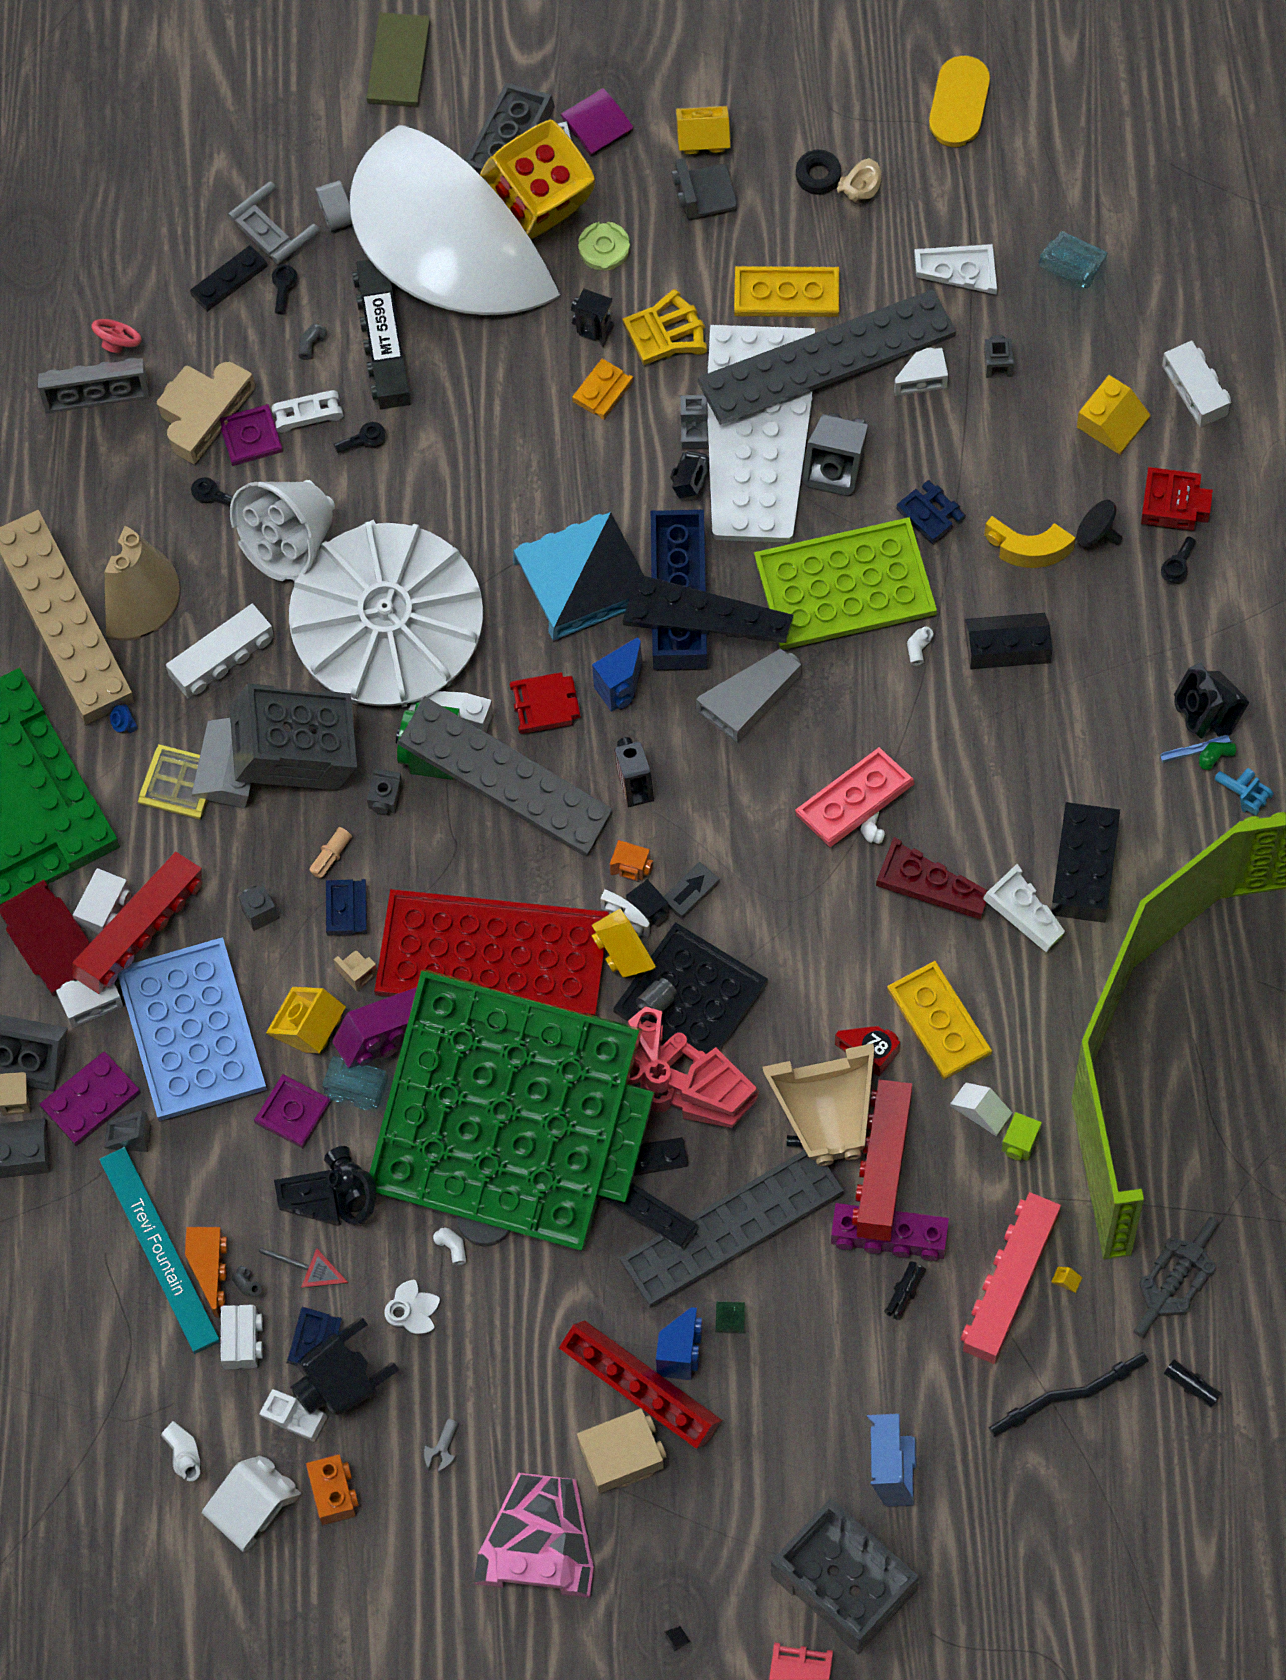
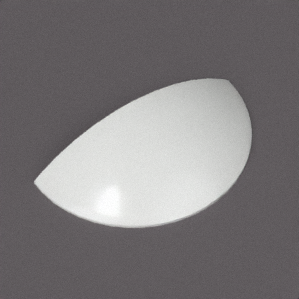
(443, 229)

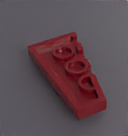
(917, 877)

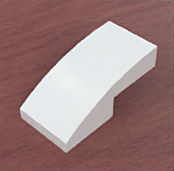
(290, 1415)

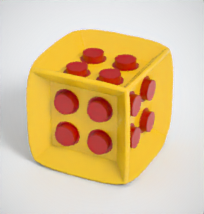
(540, 177)

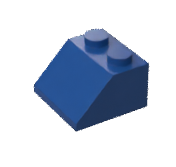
(618, 675)

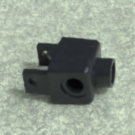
(336, 1374)

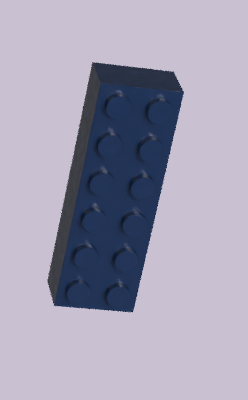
(678, 559)

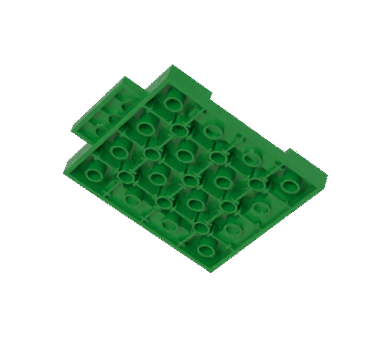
(45, 808)
(511, 1111)

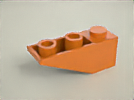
(204, 1255)

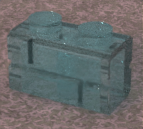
(355, 1084)

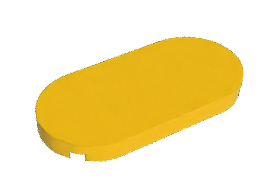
(959, 101)

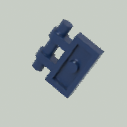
(926, 516)

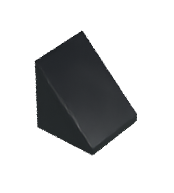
(676, 1638)

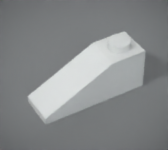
(472, 708)

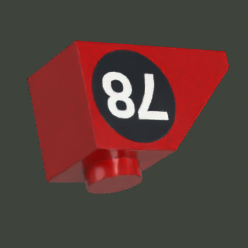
(885, 1044)

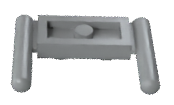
(264, 230)

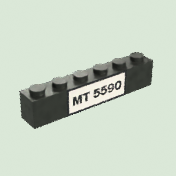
(383, 336)

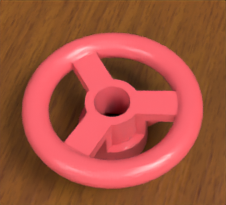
(114, 337)

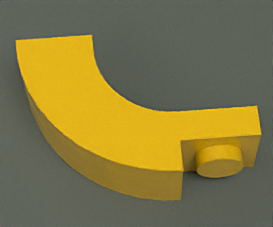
(1030, 551)

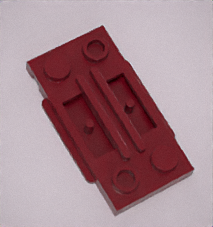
(44, 934)

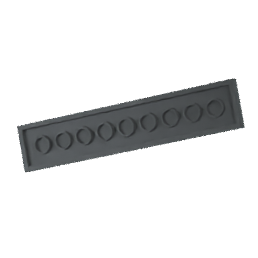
(826, 356)

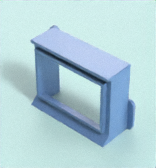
(892, 1460)

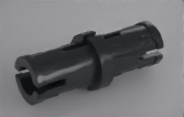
(905, 1290)
(1192, 1383)

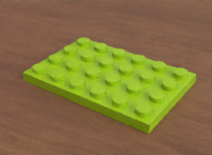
(847, 582)

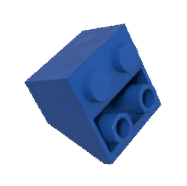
(676, 1346)

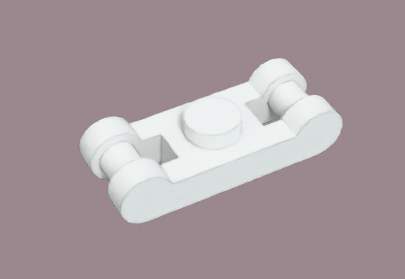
(307, 410)

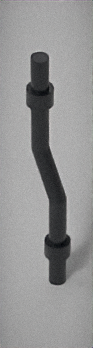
(1119, 1372)

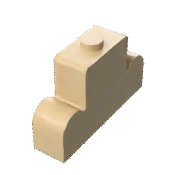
(196, 404)

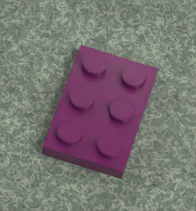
(90, 1098)

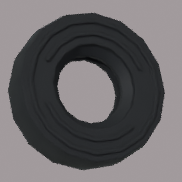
(818, 157)

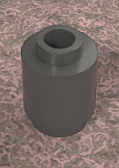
(657, 996)

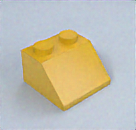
(703, 129)
(1113, 415)
(622, 944)
(306, 1019)

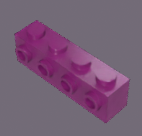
(911, 1234)

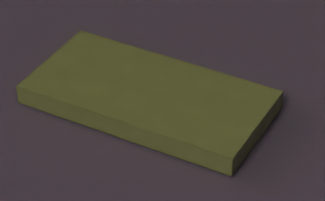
(398, 59)

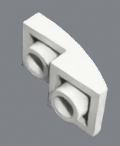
(612, 902)

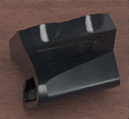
(1209, 701)

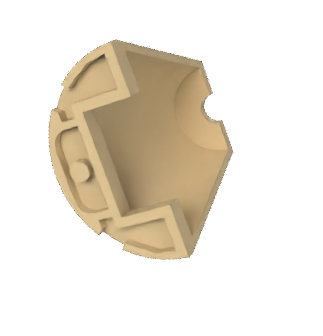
(138, 589)
(827, 1103)

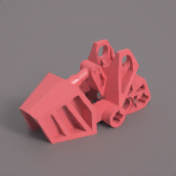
(709, 1093)

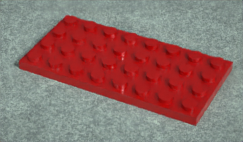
(495, 943)

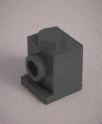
(385, 781)

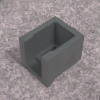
(998, 344)

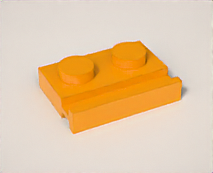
(602, 389)

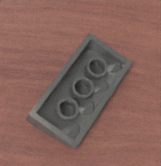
(512, 115)

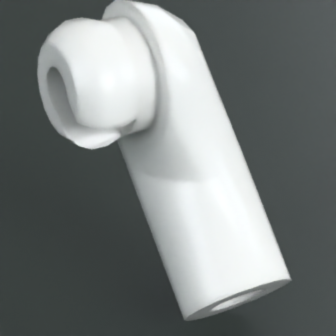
(917, 643)
(870, 831)
(447, 1237)

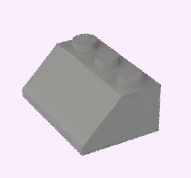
(215, 768)

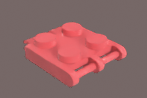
(799, 1667)

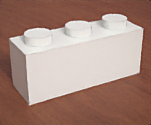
(1196, 383)

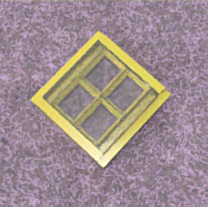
(171, 783)

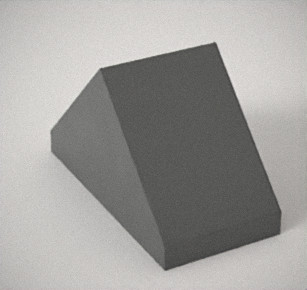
(128, 1132)

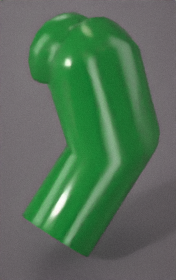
(1213, 752)

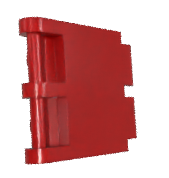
(546, 702)

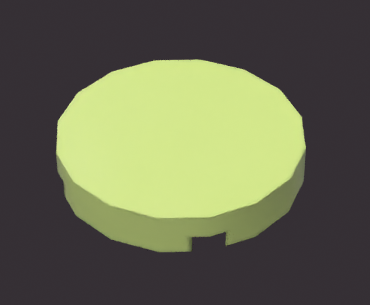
(604, 246)

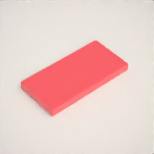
(854, 797)

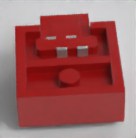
(1175, 499)

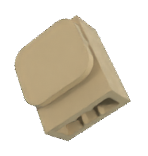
(621, 1451)

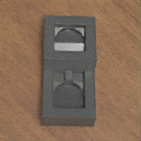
(694, 422)

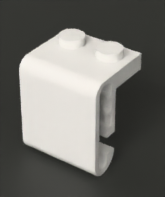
(249, 1500)

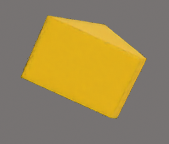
(1067, 1278)

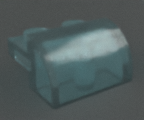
(1072, 259)

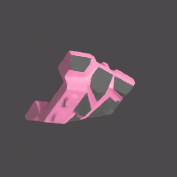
(538, 1538)

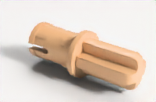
(330, 852)

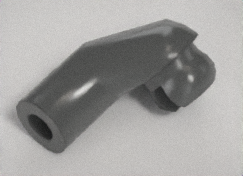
(314, 332)
(241, 1280)

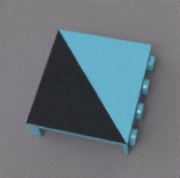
(580, 574)

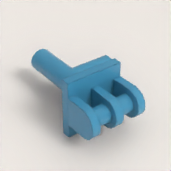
(1252, 796)

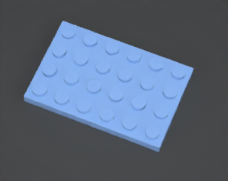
(191, 1029)

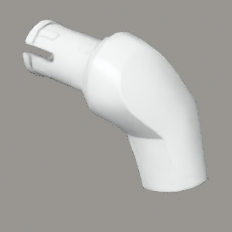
(185, 1453)

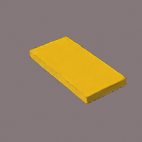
(786, 291)
(939, 1020)

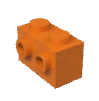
(331, 1490)

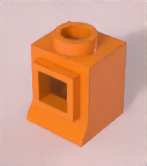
(631, 861)

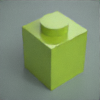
(1021, 1137)

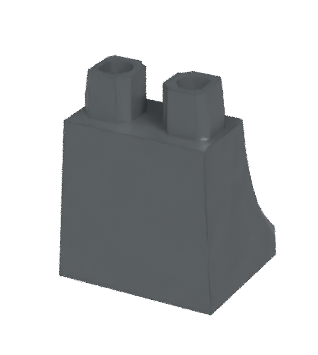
(835, 454)

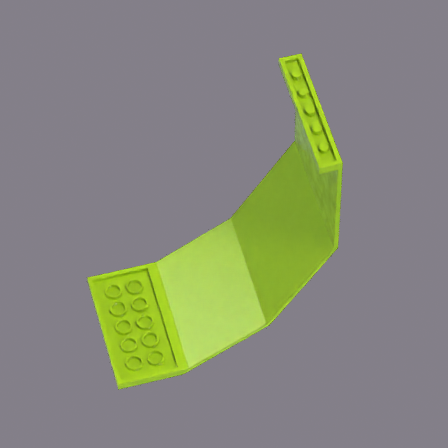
(1239, 863)

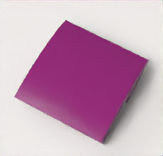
(597, 121)

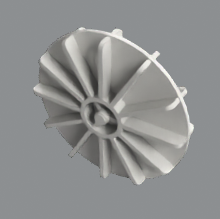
(386, 614)

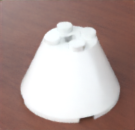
(281, 525)

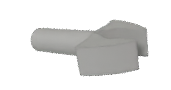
(442, 1448)

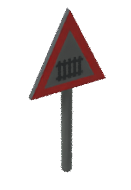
(319, 1272)

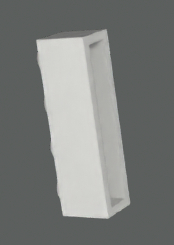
(220, 651)

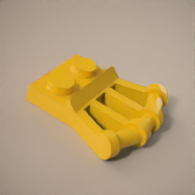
(653, 341)

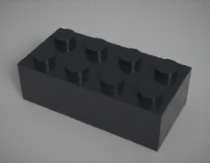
(1085, 862)

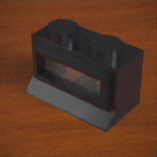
(592, 316)

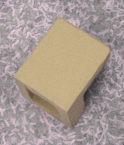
(356, 969)
(14, 1094)

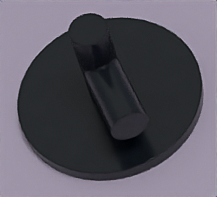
(1098, 523)

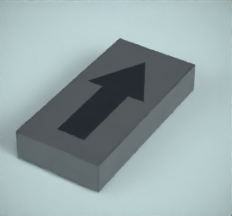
(691, 889)

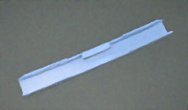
(1191, 750)

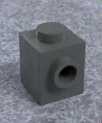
(257, 906)

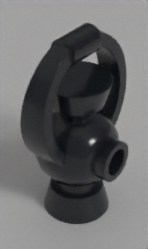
(348, 1182)

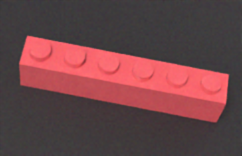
(1011, 1278)

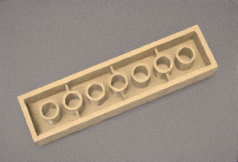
(62, 618)

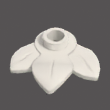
(416, 1308)

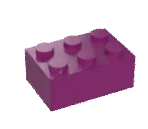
(374, 1029)

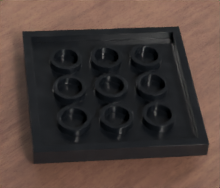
(710, 989)

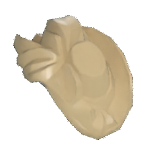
(861, 181)

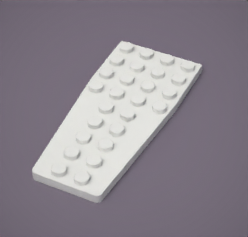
(760, 455)

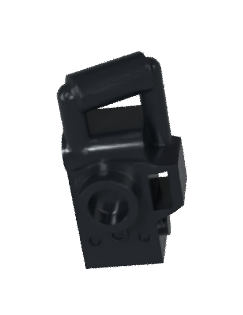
(689, 474)

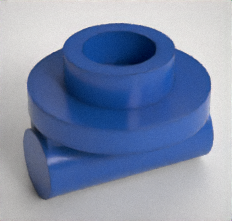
(122, 719)

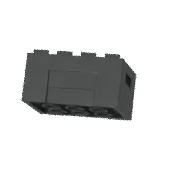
(294, 758)
(841, 1542)

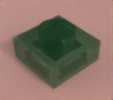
(730, 1317)

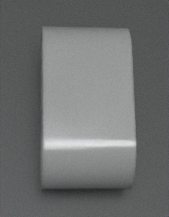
(334, 205)

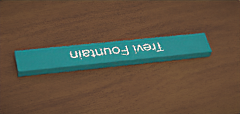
(159, 1250)

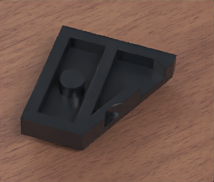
(308, 1196)

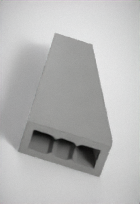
(747, 696)

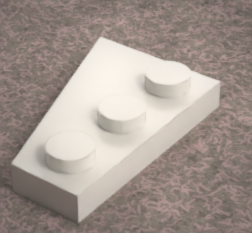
(958, 266)
(1021, 907)

